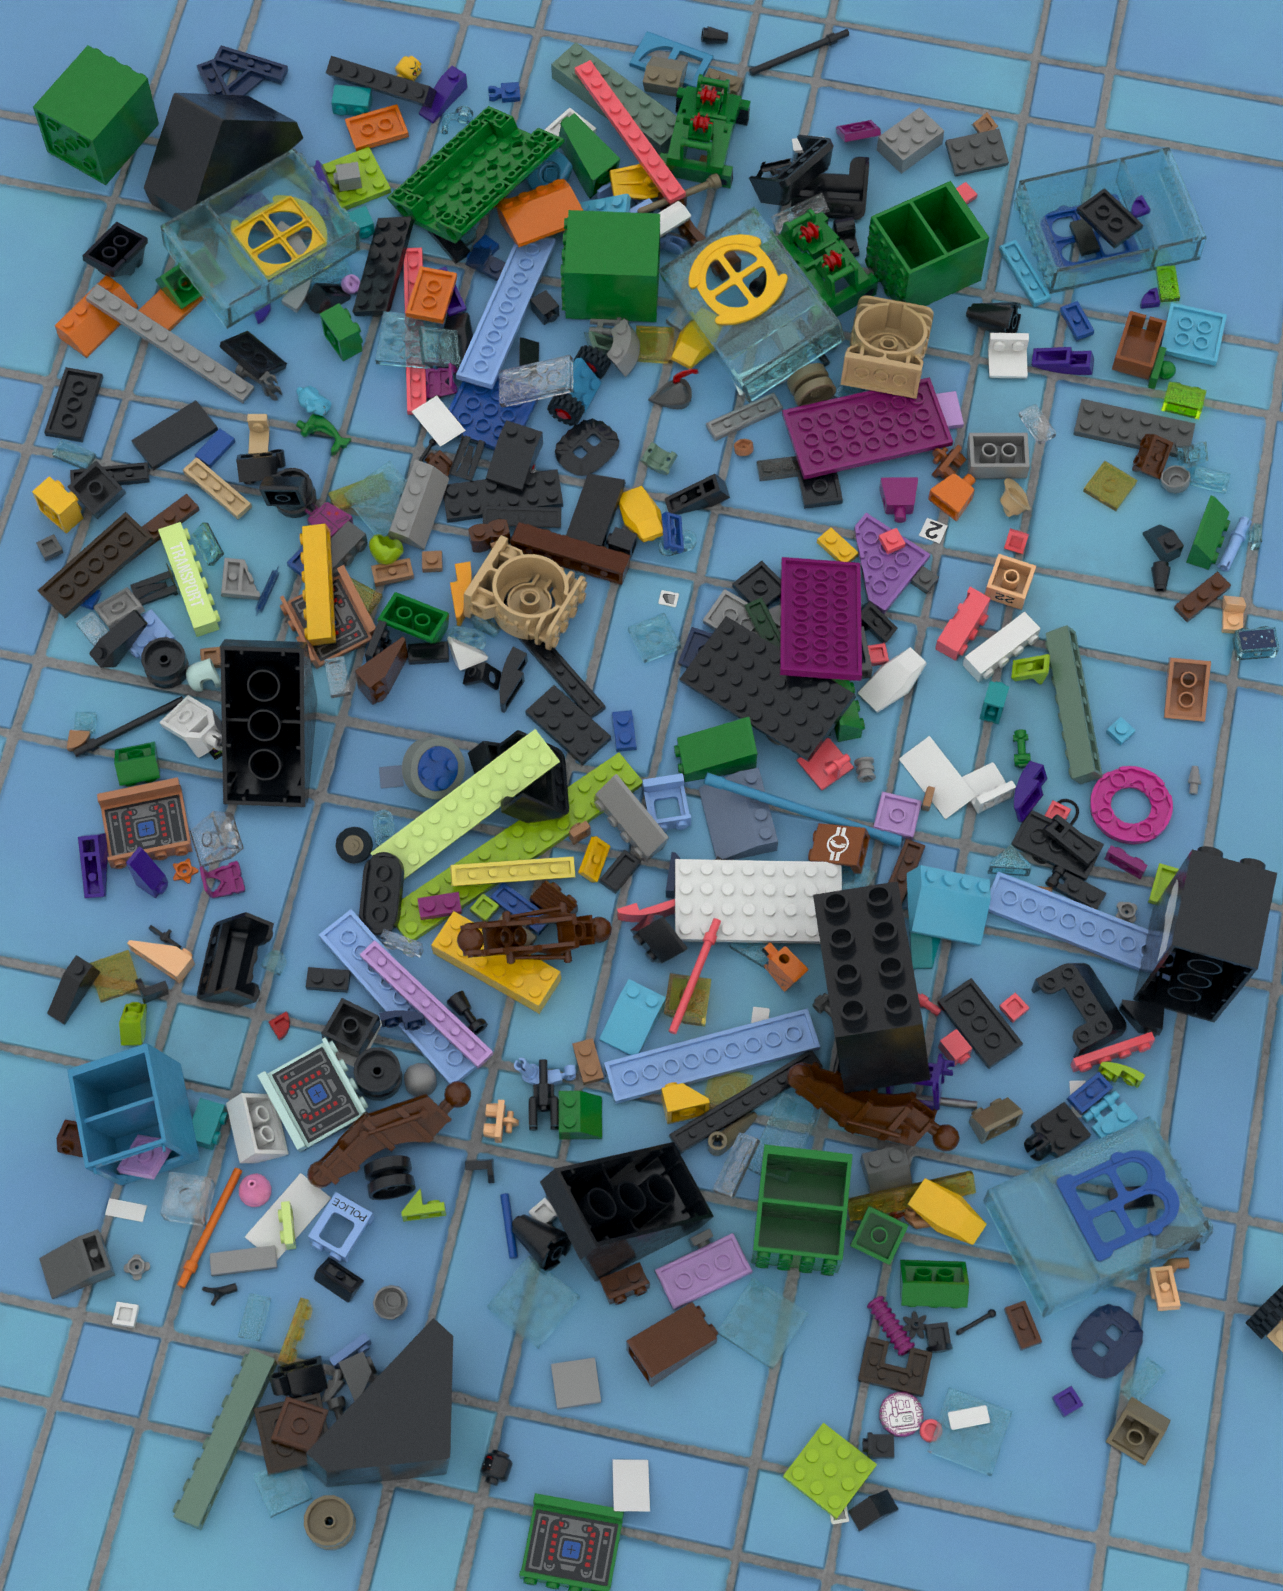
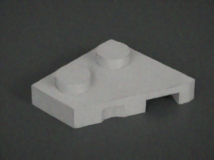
(238, 581)

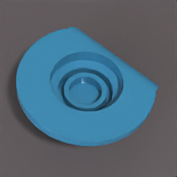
(554, 168)

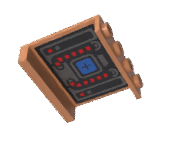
(352, 620)
(146, 818)

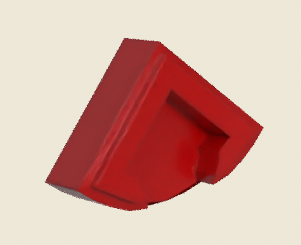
(280, 1025)

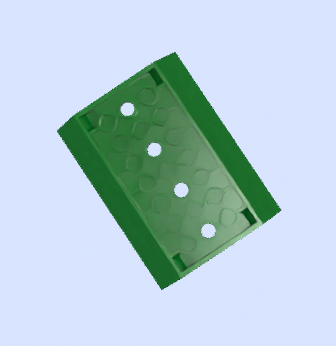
(484, 160)

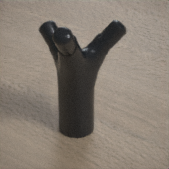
(220, 1291)

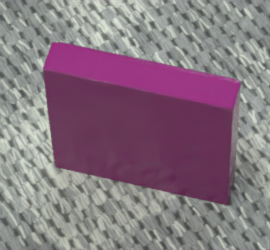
(858, 130)

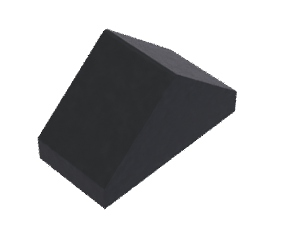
(212, 144)
(267, 722)
(626, 1205)
(397, 1423)

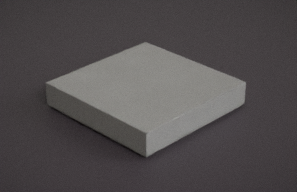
(118, 607)
(576, 1383)

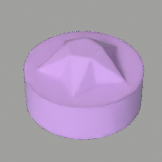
(350, 284)

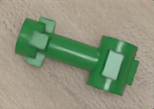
(1022, 758)

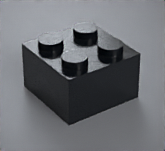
(96, 489)
(351, 1028)

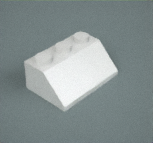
(256, 1128)

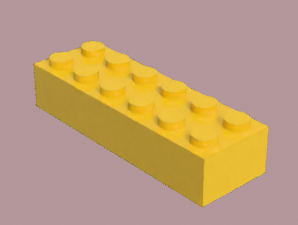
(525, 981)

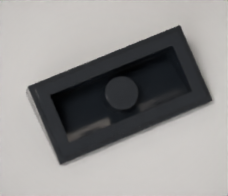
(528, 351)
(338, 1279)

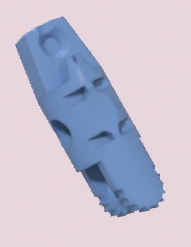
(673, 243)

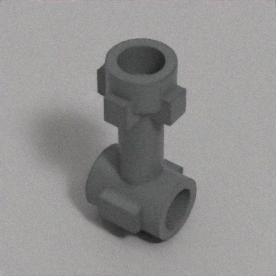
(822, 1004)

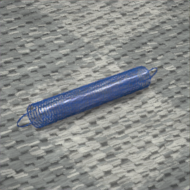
(266, 589)

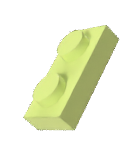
(287, 1235)

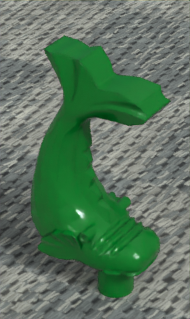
(319, 423)

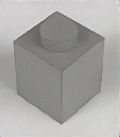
(347, 176)

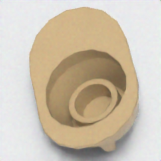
(1014, 498)

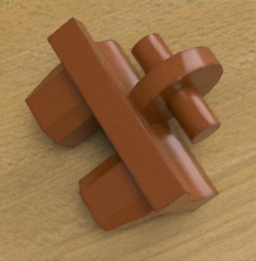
(953, 457)

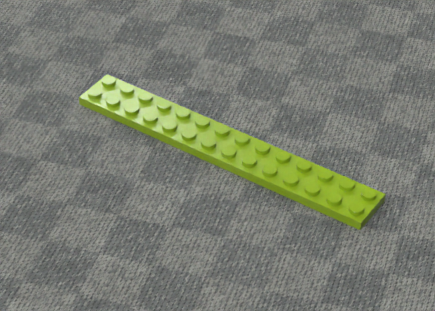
(518, 842)

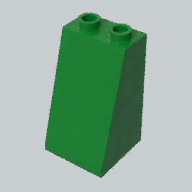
(587, 154)
(717, 750)

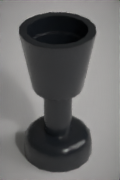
(462, 1007)

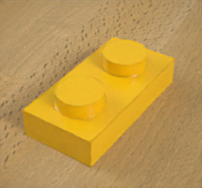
(837, 546)
(594, 859)

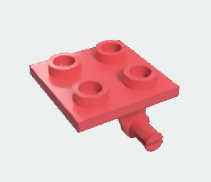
(826, 765)

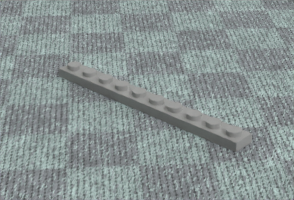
(170, 343)

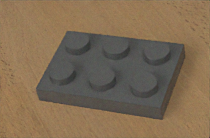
(976, 152)

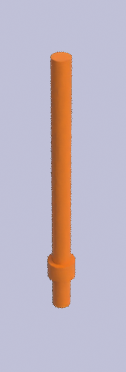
(191, 1265)

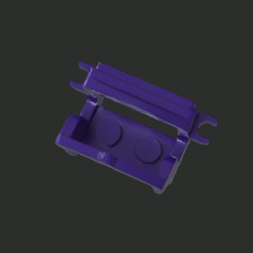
(937, 1077)

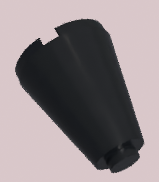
(995, 317)
(541, 1241)

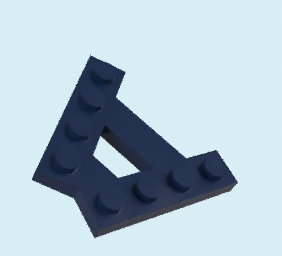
(253, 67)

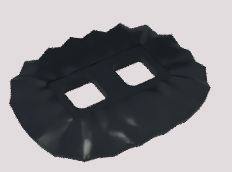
(595, 456)

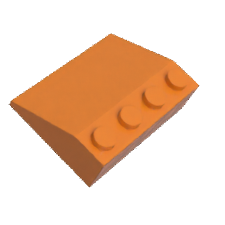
(537, 212)

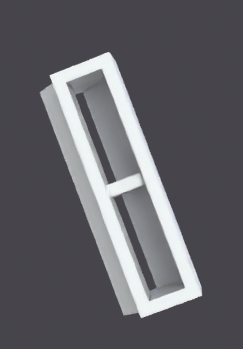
(673, 217)

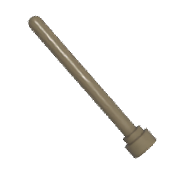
(712, 182)

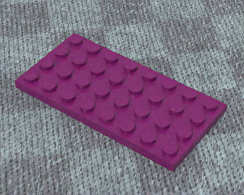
(865, 429)
(820, 619)

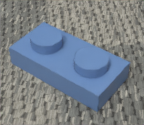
(357, 1346)

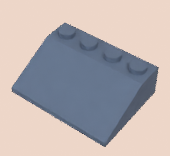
(738, 823)

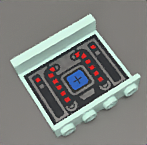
(314, 1095)

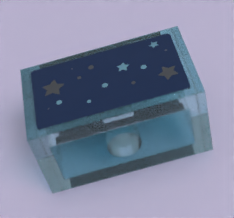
(1255, 643)

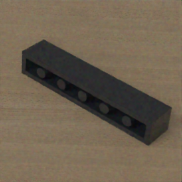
(381, 82)

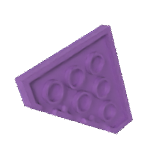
(885, 573)

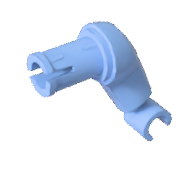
(530, 1073)

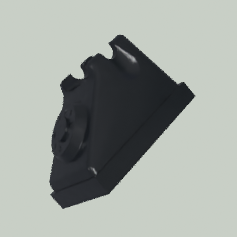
(117, 251)

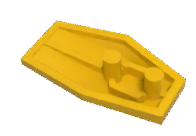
(633, 181)
(690, 347)
(641, 514)
(947, 1212)

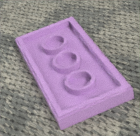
(703, 1271)

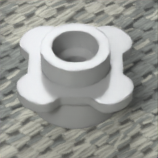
(1126, 906)
(136, 1261)

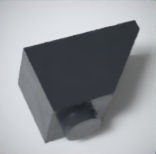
(325, 296)
(1164, 542)
(1143, 1016)

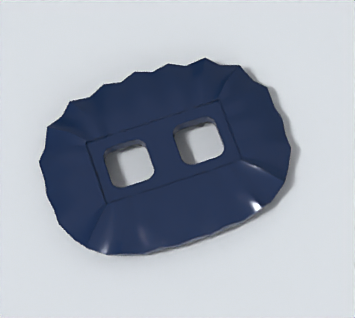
(1094, 1330)

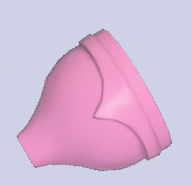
(254, 1190)

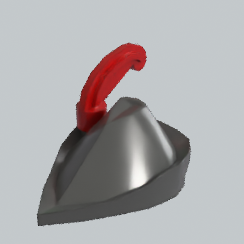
(675, 393)

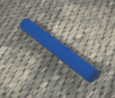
(507, 1215)

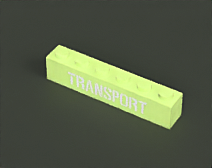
(189, 580)

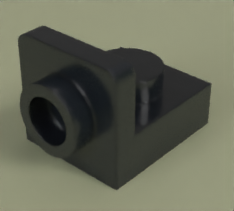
(879, 1446)

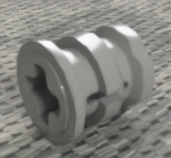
(865, 769)

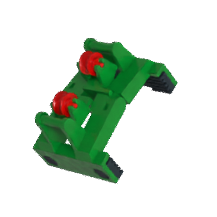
(827, 260)

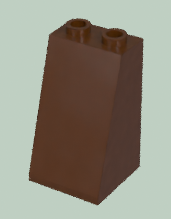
(671, 1343)

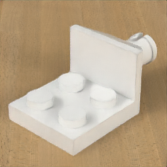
(195, 725)

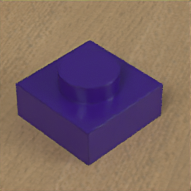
(1067, 1401)

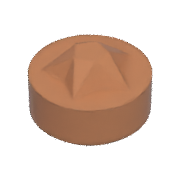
(743, 447)

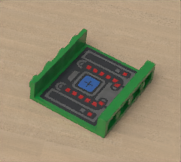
(571, 1544)

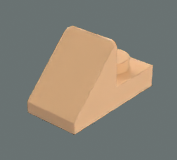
(1232, 613)
(1164, 1288)

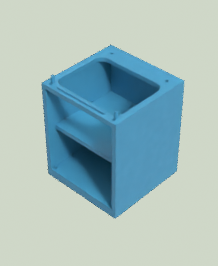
(129, 1097)

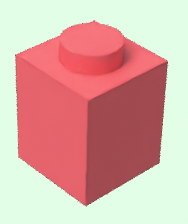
(955, 1047)

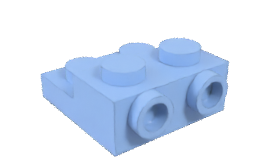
(153, 630)

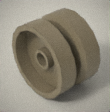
(811, 384)
(318, 1516)

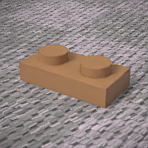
(392, 573)
(588, 1061)

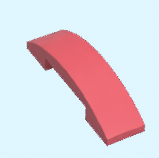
(632, 913)

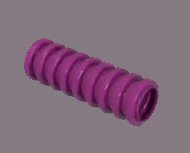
(890, 1325)

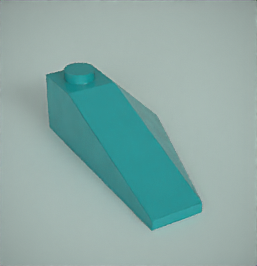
(923, 949)

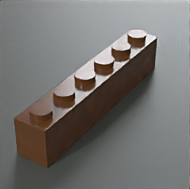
(572, 553)

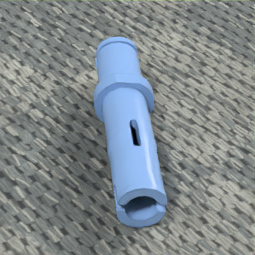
(1237, 537)

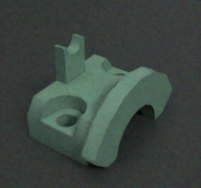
(658, 459)

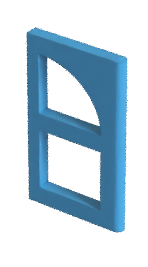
(653, 42)

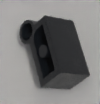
(256, 466)
(299, 1378)

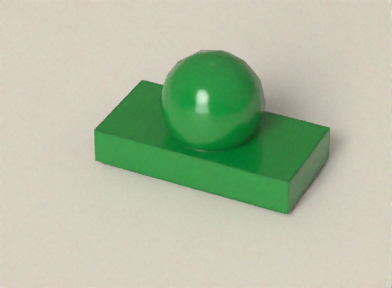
(1161, 368)

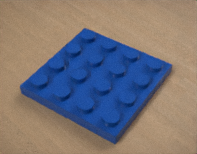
(482, 416)

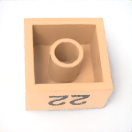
(1010, 581)

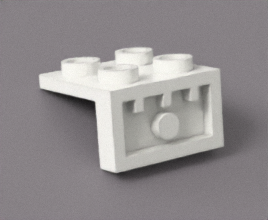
(1008, 355)
(988, 787)

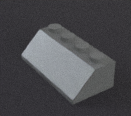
(418, 505)
(630, 818)

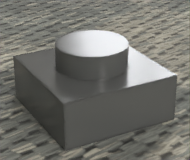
(49, 547)
(924, 580)
(701, 1239)

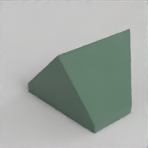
(599, 341)

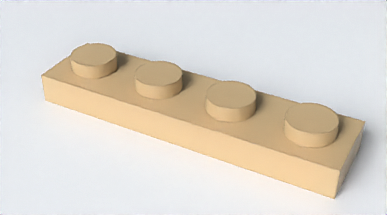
(217, 488)

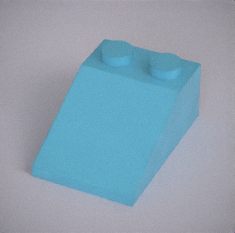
(633, 1018)

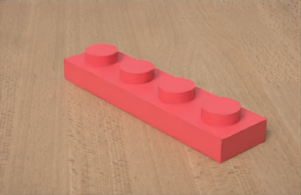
(1111, 1052)

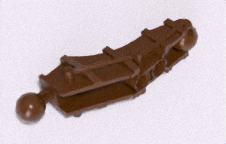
(509, 937)
(870, 1113)
(402, 1122)

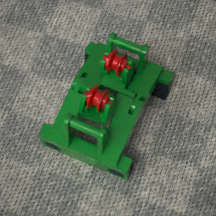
(705, 117)

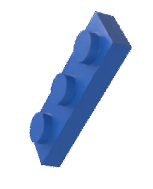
(515, 903)

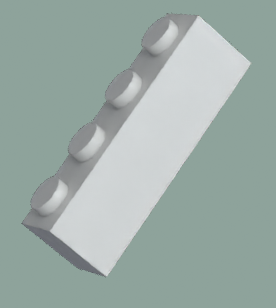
(1001, 647)

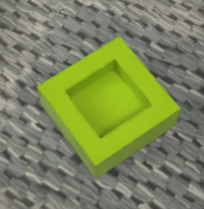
(484, 908)

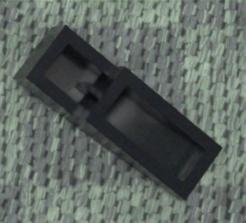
(512, 677)

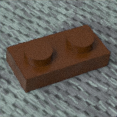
(1022, 1325)

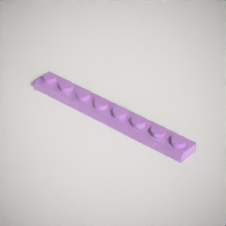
(426, 1004)

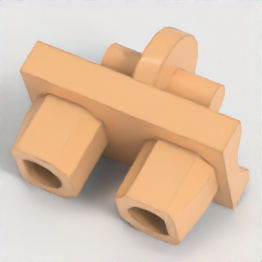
(497, 1111)

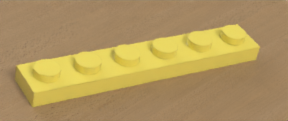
(512, 871)

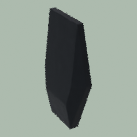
(461, 323)

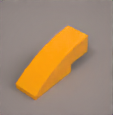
(464, 578)

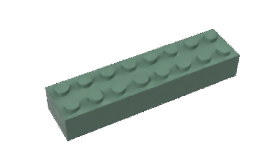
(650, 116)

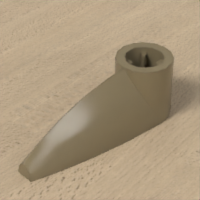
(729, 1134)

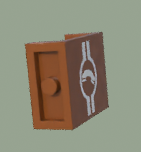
(840, 846)

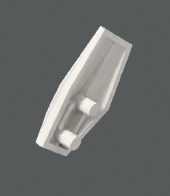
(892, 680)

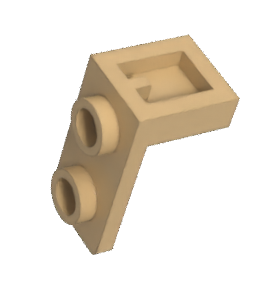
(259, 433)

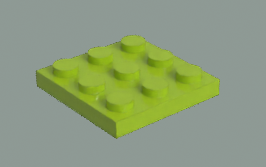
(372, 179)
(829, 1471)

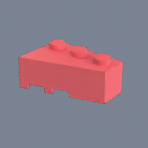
(964, 624)

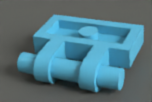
(1118, 1118)

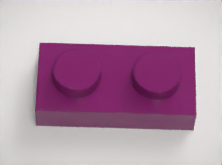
(1119, 858)
(439, 905)

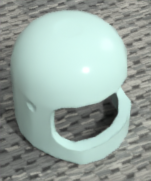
(200, 672)

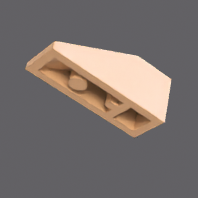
(166, 958)

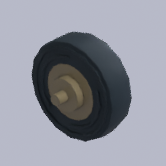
(354, 845)

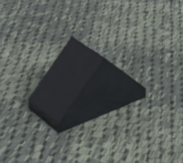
(873, 1510)

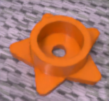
(184, 865)

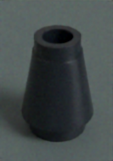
(713, 36)
(1160, 575)

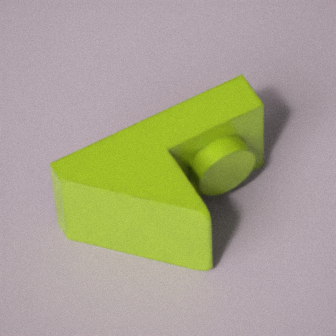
(1031, 668)
(416, 1210)

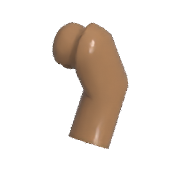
(914, 1219)
(1177, 1263)

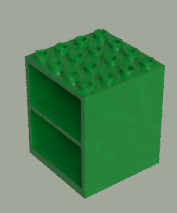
(96, 114)
(927, 247)
(610, 265)
(806, 1219)

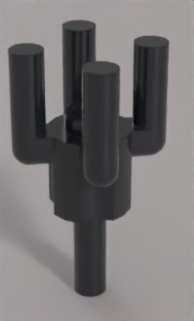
(543, 1100)

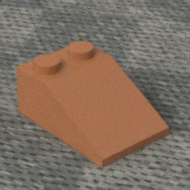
(1187, 689)

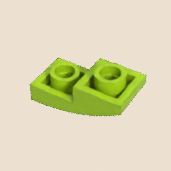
(1113, 1071)

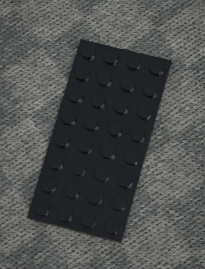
(745, 679)

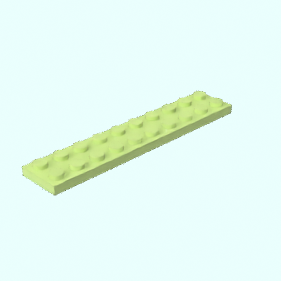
(470, 803)

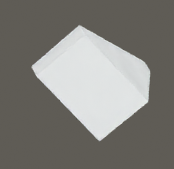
(464, 654)

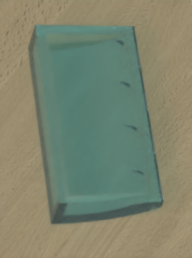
(788, 1126)

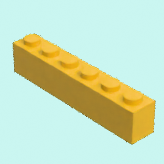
(318, 584)

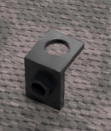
(480, 673)

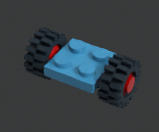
(587, 368)

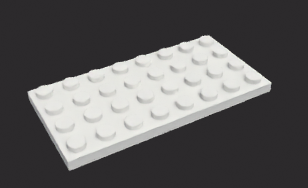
(751, 899)

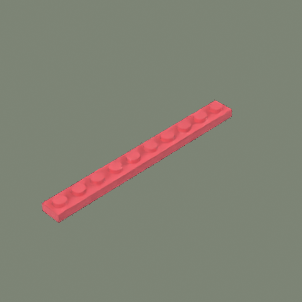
(630, 132)
(414, 376)

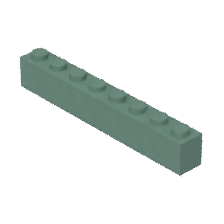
(1073, 705)
(225, 1439)

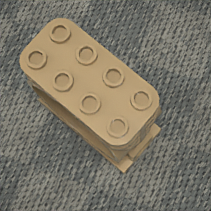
(887, 346)
(511, 571)

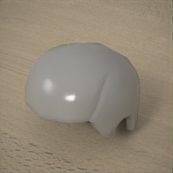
(1175, 479)
(420, 1079)
(390, 1302)

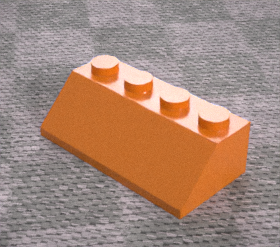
(87, 326)

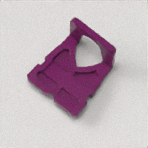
(437, 381)
(230, 880)

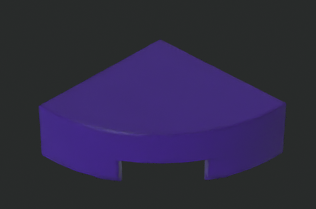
(1140, 207)
(1150, 299)
(261, 314)

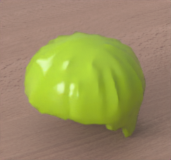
(385, 549)

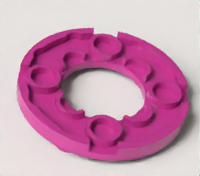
(1134, 778)

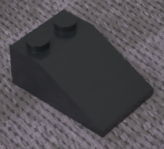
(514, 455)

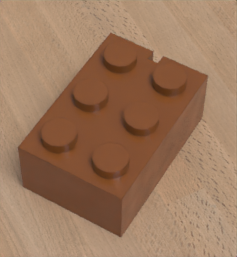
(1139, 345)

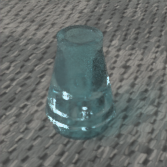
(487, 626)

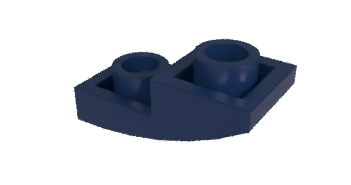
(411, 1019)

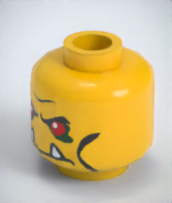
(408, 68)

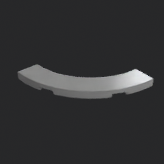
(294, 299)

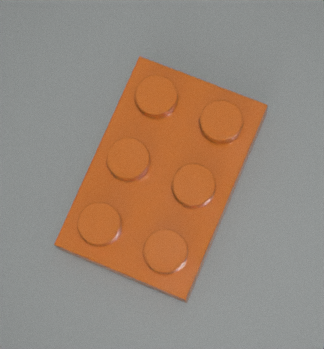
(376, 127)
(431, 295)

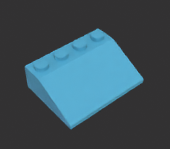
(947, 904)

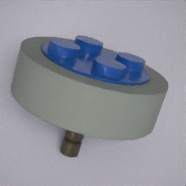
(433, 767)

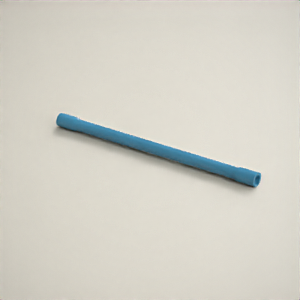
(721, 783)

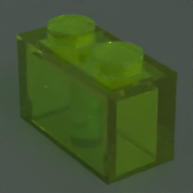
(1183, 400)

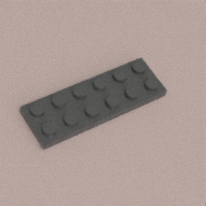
(1129, 426)

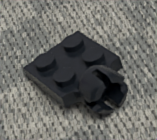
(1056, 1133)

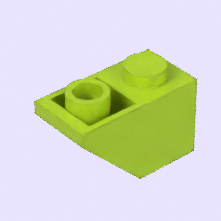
(133, 1024)

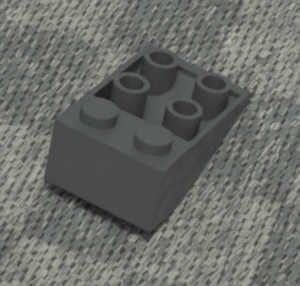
(77, 1264)

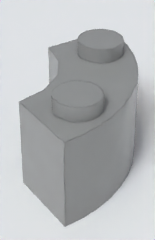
(625, 347)

